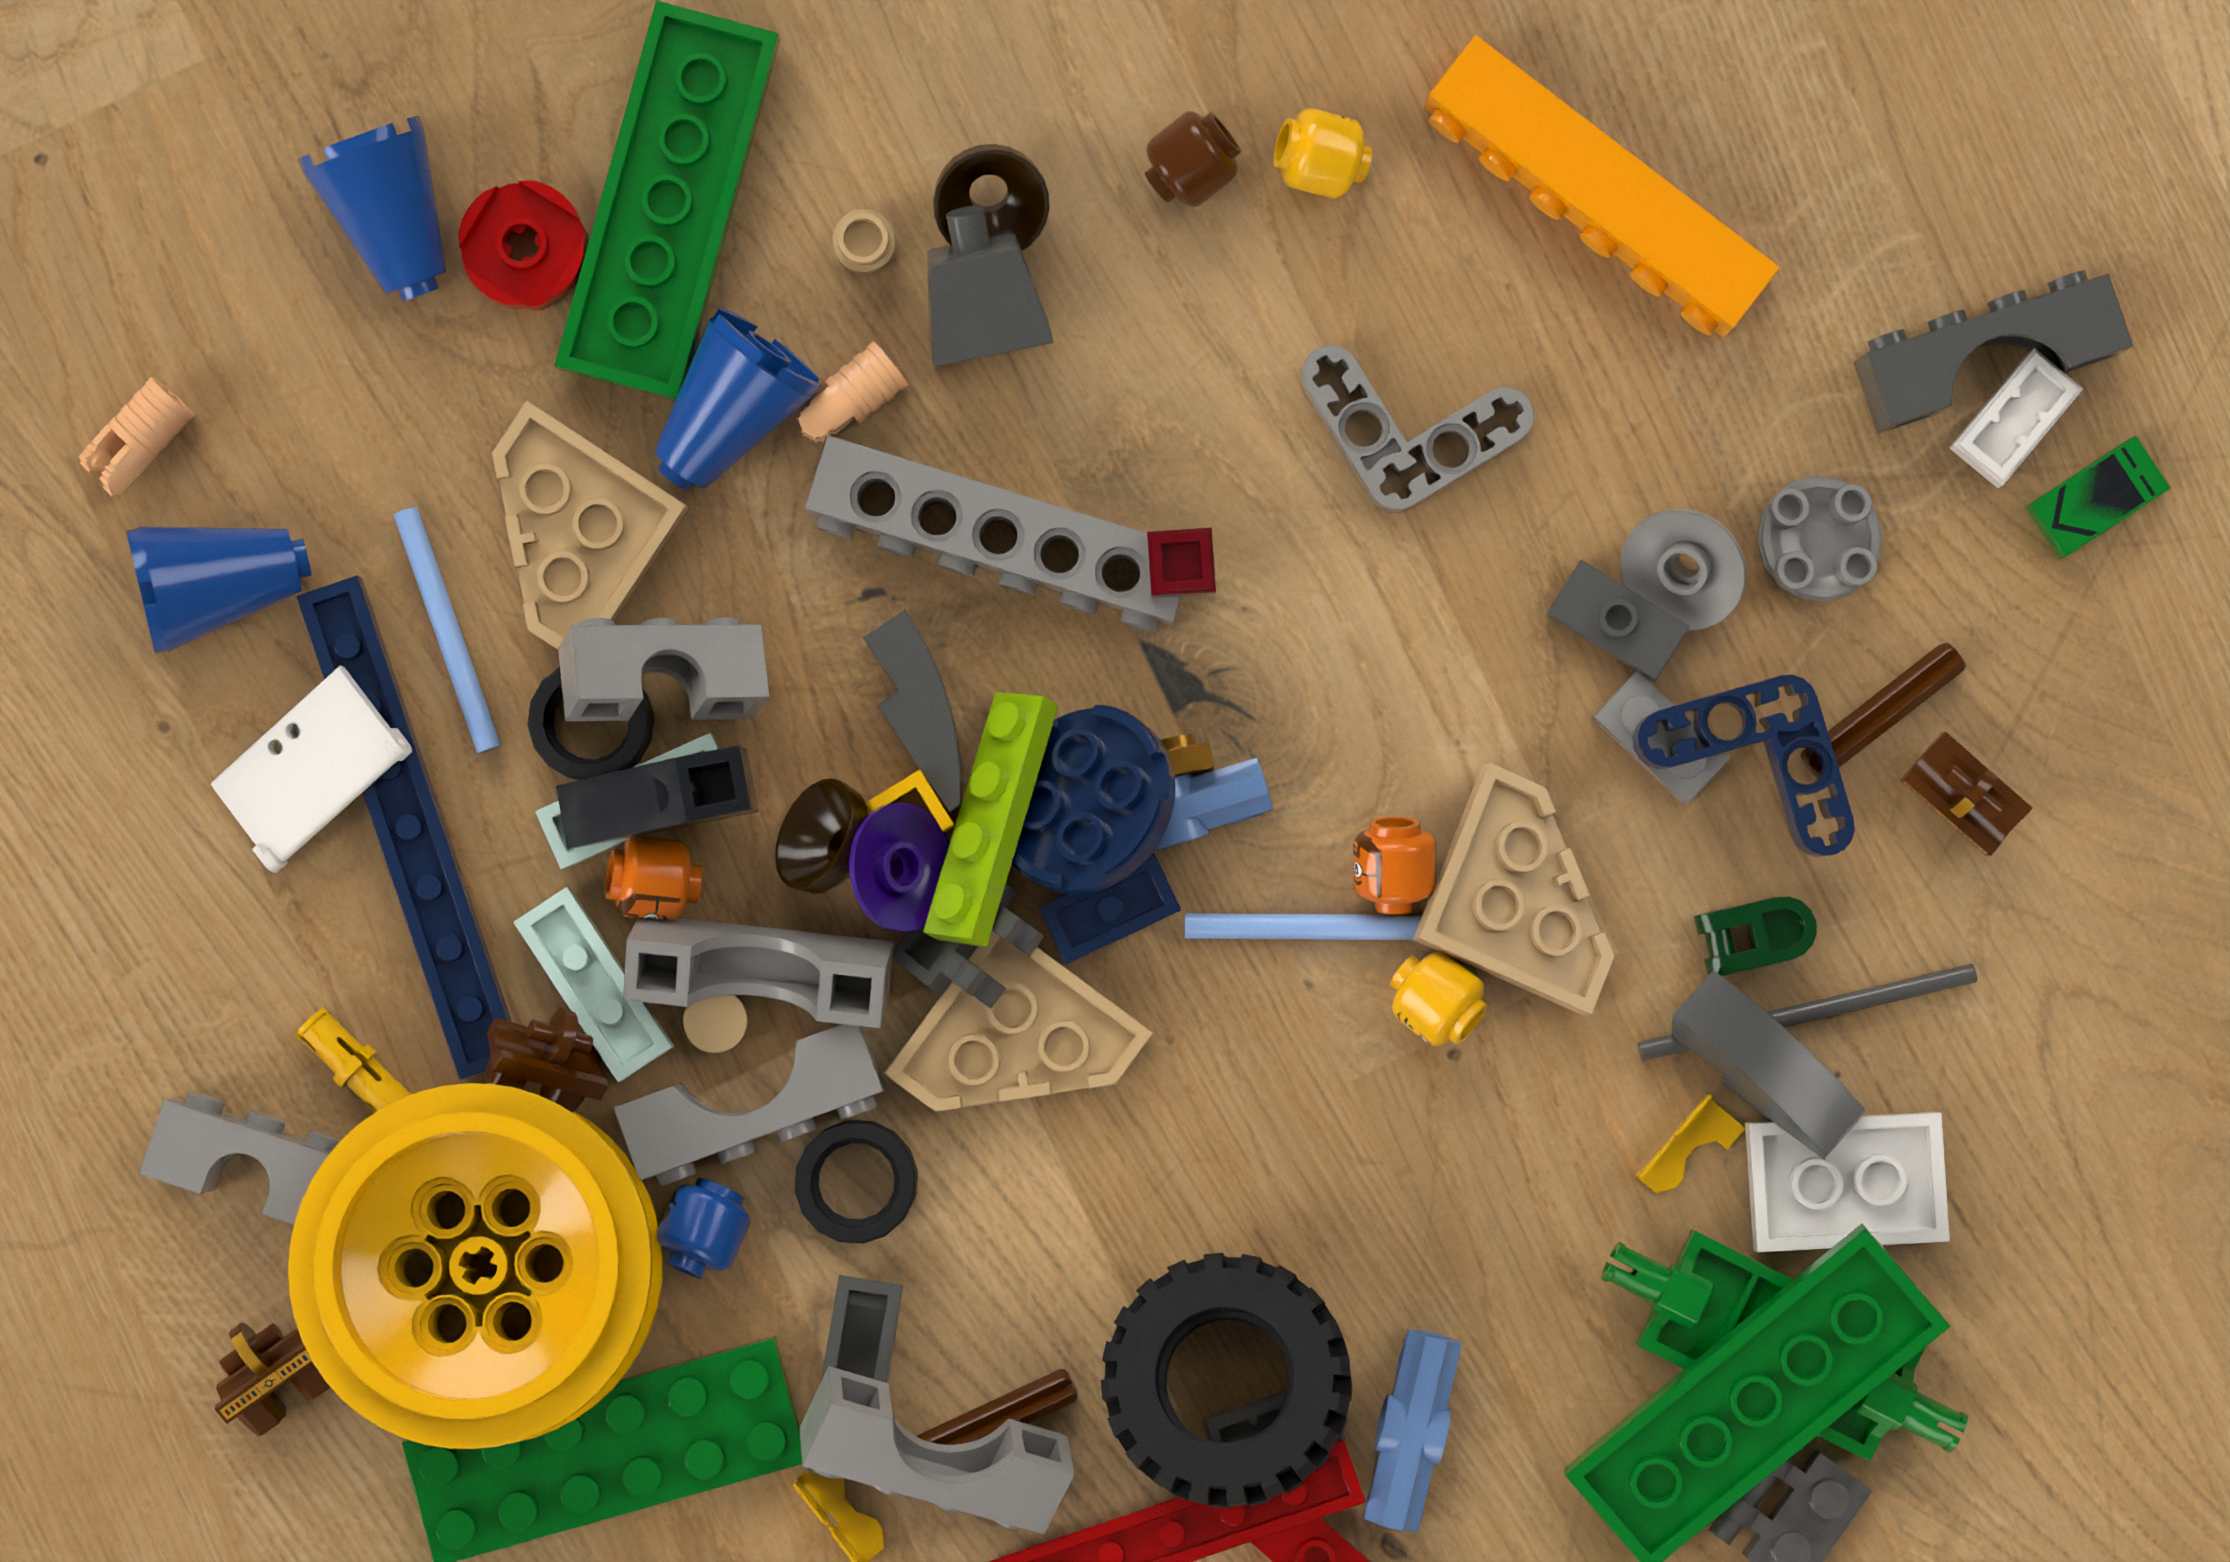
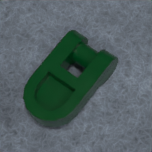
(1777, 929)

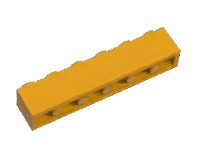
(1598, 188)

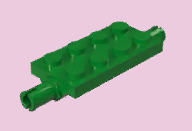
(1716, 1290)

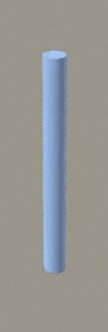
(447, 630)
(1300, 926)

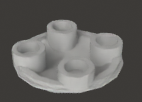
(1820, 538)

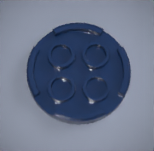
(1096, 802)

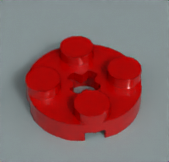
(516, 209)

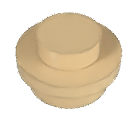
(864, 241)

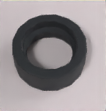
(553, 753)
(810, 1196)

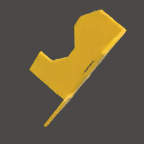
(1702, 1126)
(859, 1529)

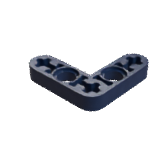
(1779, 740)

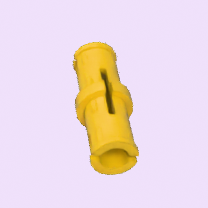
(350, 1061)

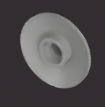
(1654, 569)

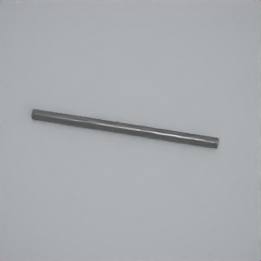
(1838, 1005)

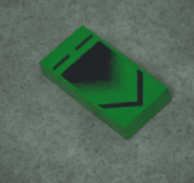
(2097, 497)

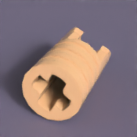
(852, 394)
(136, 436)

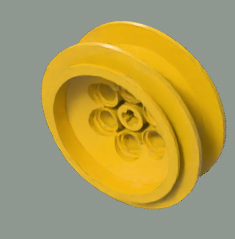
(378, 1205)

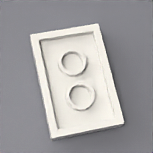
(1878, 1175)

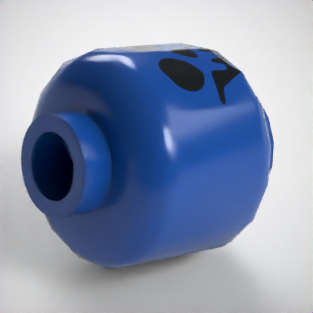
(703, 1227)

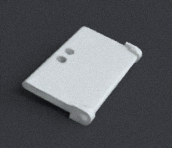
(321, 768)

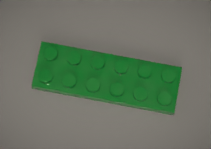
(667, 200)
(1756, 1397)
(635, 1449)

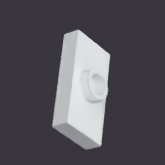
(2016, 418)

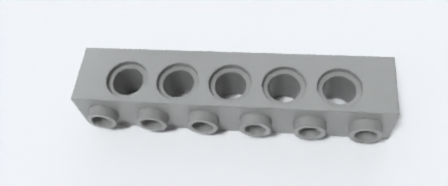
(851, 468)

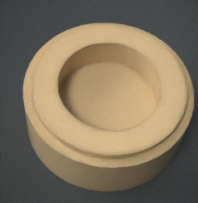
(716, 1023)

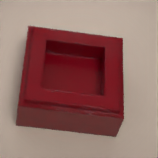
(1181, 562)

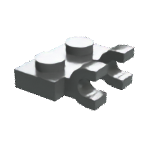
(944, 962)

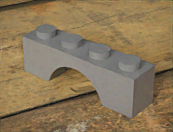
(700, 959)
(676, 1128)
(1006, 1476)

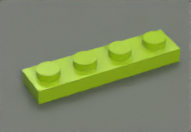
(990, 819)

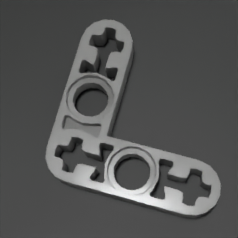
(1392, 448)

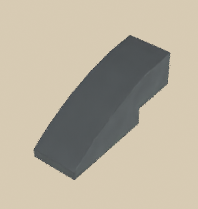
(921, 706)
(1766, 1065)
(863, 1328)

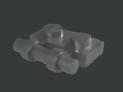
(1805, 1519)

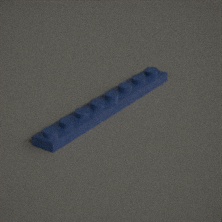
(413, 833)

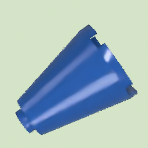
(385, 204)
(730, 400)
(211, 577)

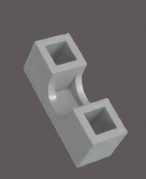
(714, 661)
(198, 1139)

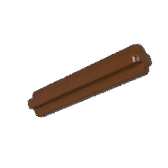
(1890, 705)
(1021, 1405)

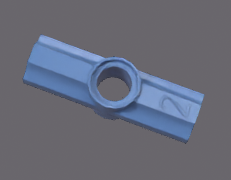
(1216, 800)
(1412, 1430)

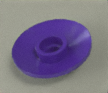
(897, 865)

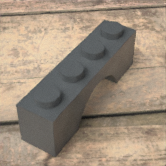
(1916, 375)

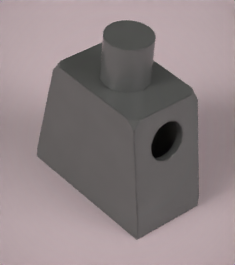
(981, 293)

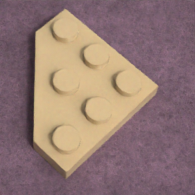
(575, 523)
(1517, 897)
(1035, 1041)

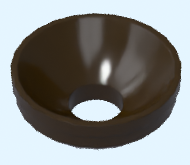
(1024, 205)
(818, 836)

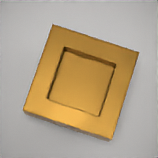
(1187, 755)

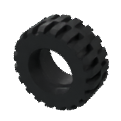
(1139, 1362)

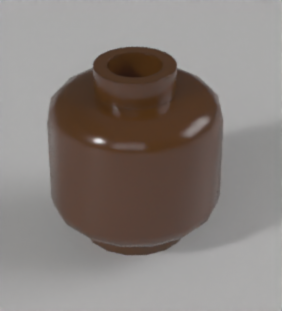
(1192, 158)

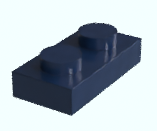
(1099, 918)

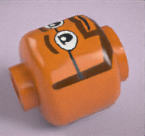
(1394, 864)
(652, 878)

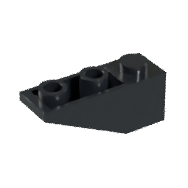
(657, 797)

